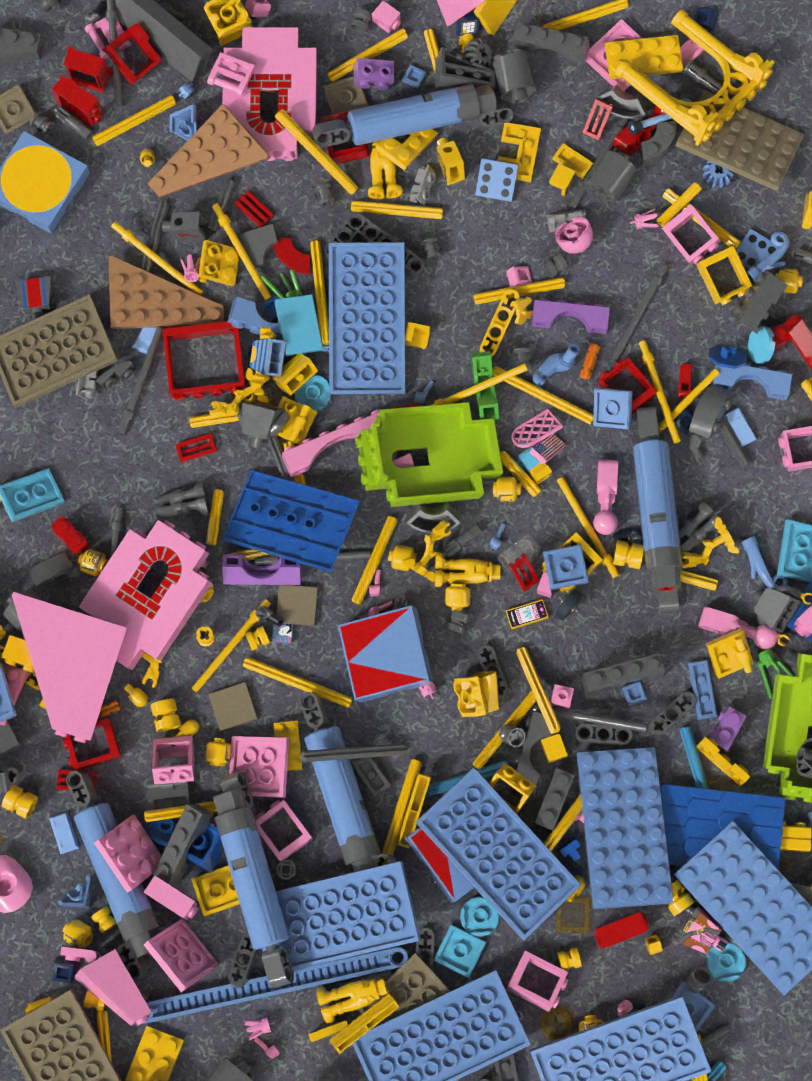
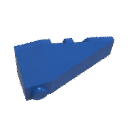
(204, 850)

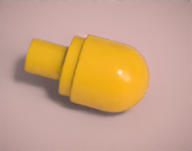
(463, 40)
(145, 157)
(136, 695)
(189, 728)
(581, 880)

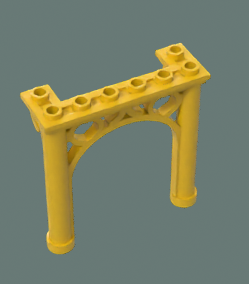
(693, 115)

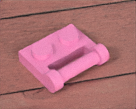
(104, 26)
(234, 69)
(76, 954)

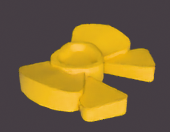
(521, 310)

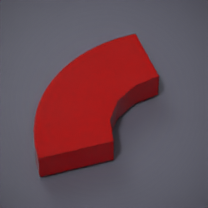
(291, 257)

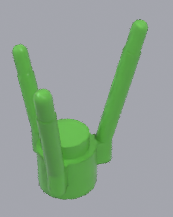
(292, 293)
(768, 659)

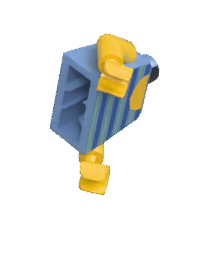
(266, 356)

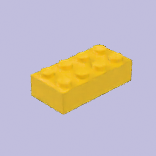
(291, 731)

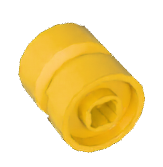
(628, 554)
(165, 715)
(21, 802)
(680, 899)

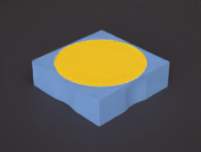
(39, 181)

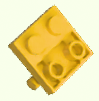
(218, 263)
(298, 424)
(730, 653)

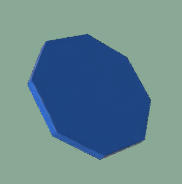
(727, 356)

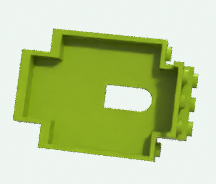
(457, 448)
(789, 728)

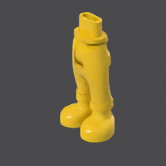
(378, 163)
(475, 571)
(361, 993)

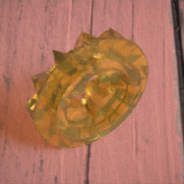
(550, 1032)

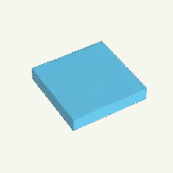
(460, 951)

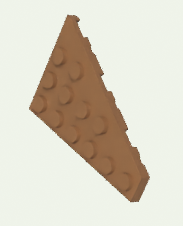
(214, 150)
(152, 302)

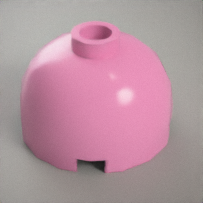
(574, 236)

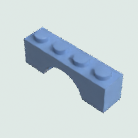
(244, 314)
(775, 382)

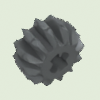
(478, 52)

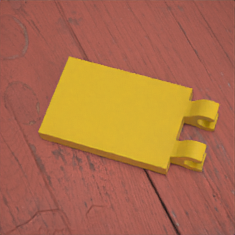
(493, 13)
(215, 891)

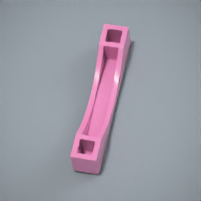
(300, 458)

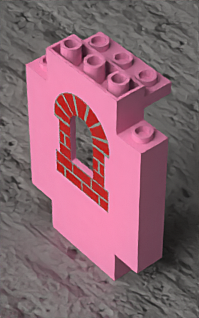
(277, 67)
(155, 621)

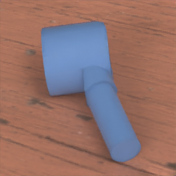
(421, 397)
(495, 542)

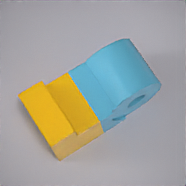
(535, 468)

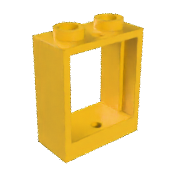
(738, 268)
(588, 553)
(515, 780)

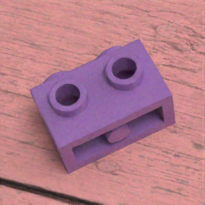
(373, 73)
(727, 729)

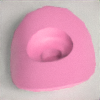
(14, 885)

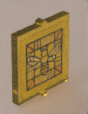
(573, 916)

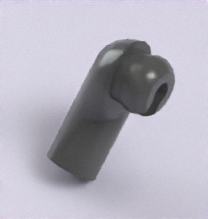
(694, 444)

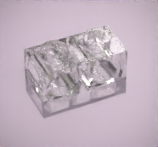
(524, 545)

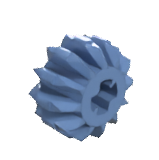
(712, 176)

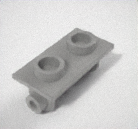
(425, 177)
(556, 220)
(86, 386)

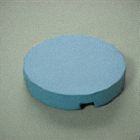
(761, 345)
(318, 394)
(479, 917)
(722, 966)

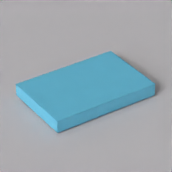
(298, 325)
(30, 495)
(796, 552)

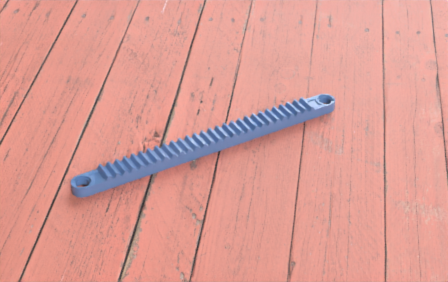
(260, 987)

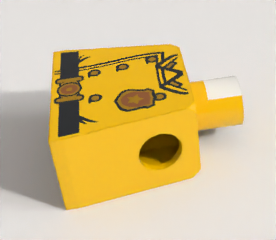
(450, 161)

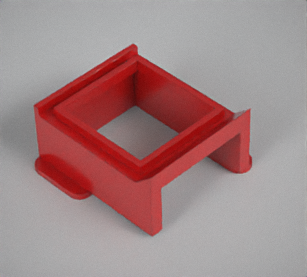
(141, 38)
(87, 64)
(348, 154)

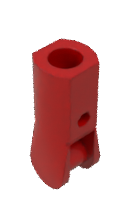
(685, 378)

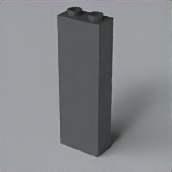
(166, 36)

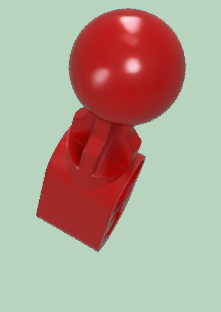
(631, 143)

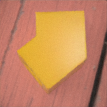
(653, 944)

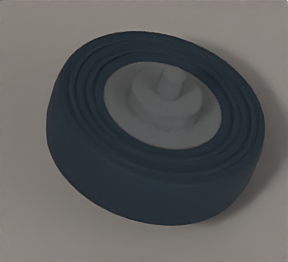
(569, 604)

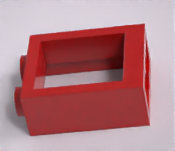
(77, 101)
(619, 367)
(112, 742)
(621, 930)

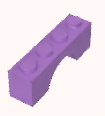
(593, 317)
(240, 571)

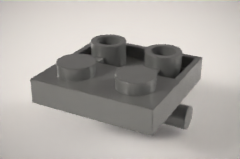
(168, 794)

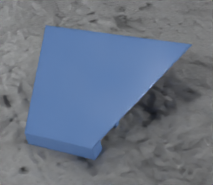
(184, 122)
(79, 896)

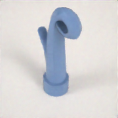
(770, 262)
(757, 563)

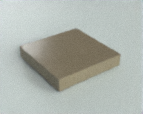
(344, 96)
(14, 109)
(297, 604)
(232, 706)

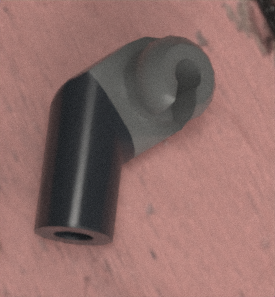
(97, 14)
(627, 535)
(265, 613)

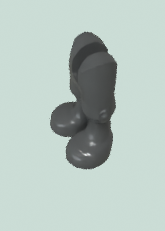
(178, 507)
(689, 528)

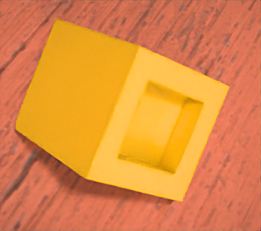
(562, 178)
(417, 335)
(553, 748)

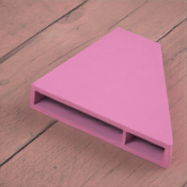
(71, 662)

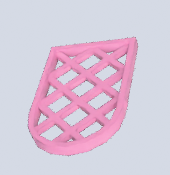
(539, 437)

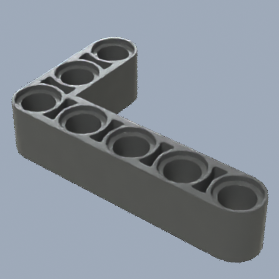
(361, 232)

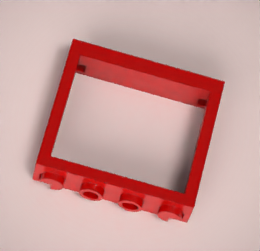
(201, 331)

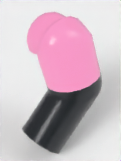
(629, 1004)

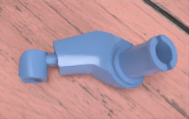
(556, 363)

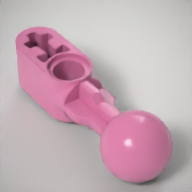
(606, 521)
(724, 623)

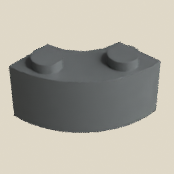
(625, 104)
(659, 145)
(710, 411)
(426, 517)

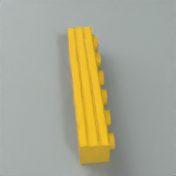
(414, 808)
(364, 1023)

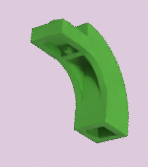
(486, 399)

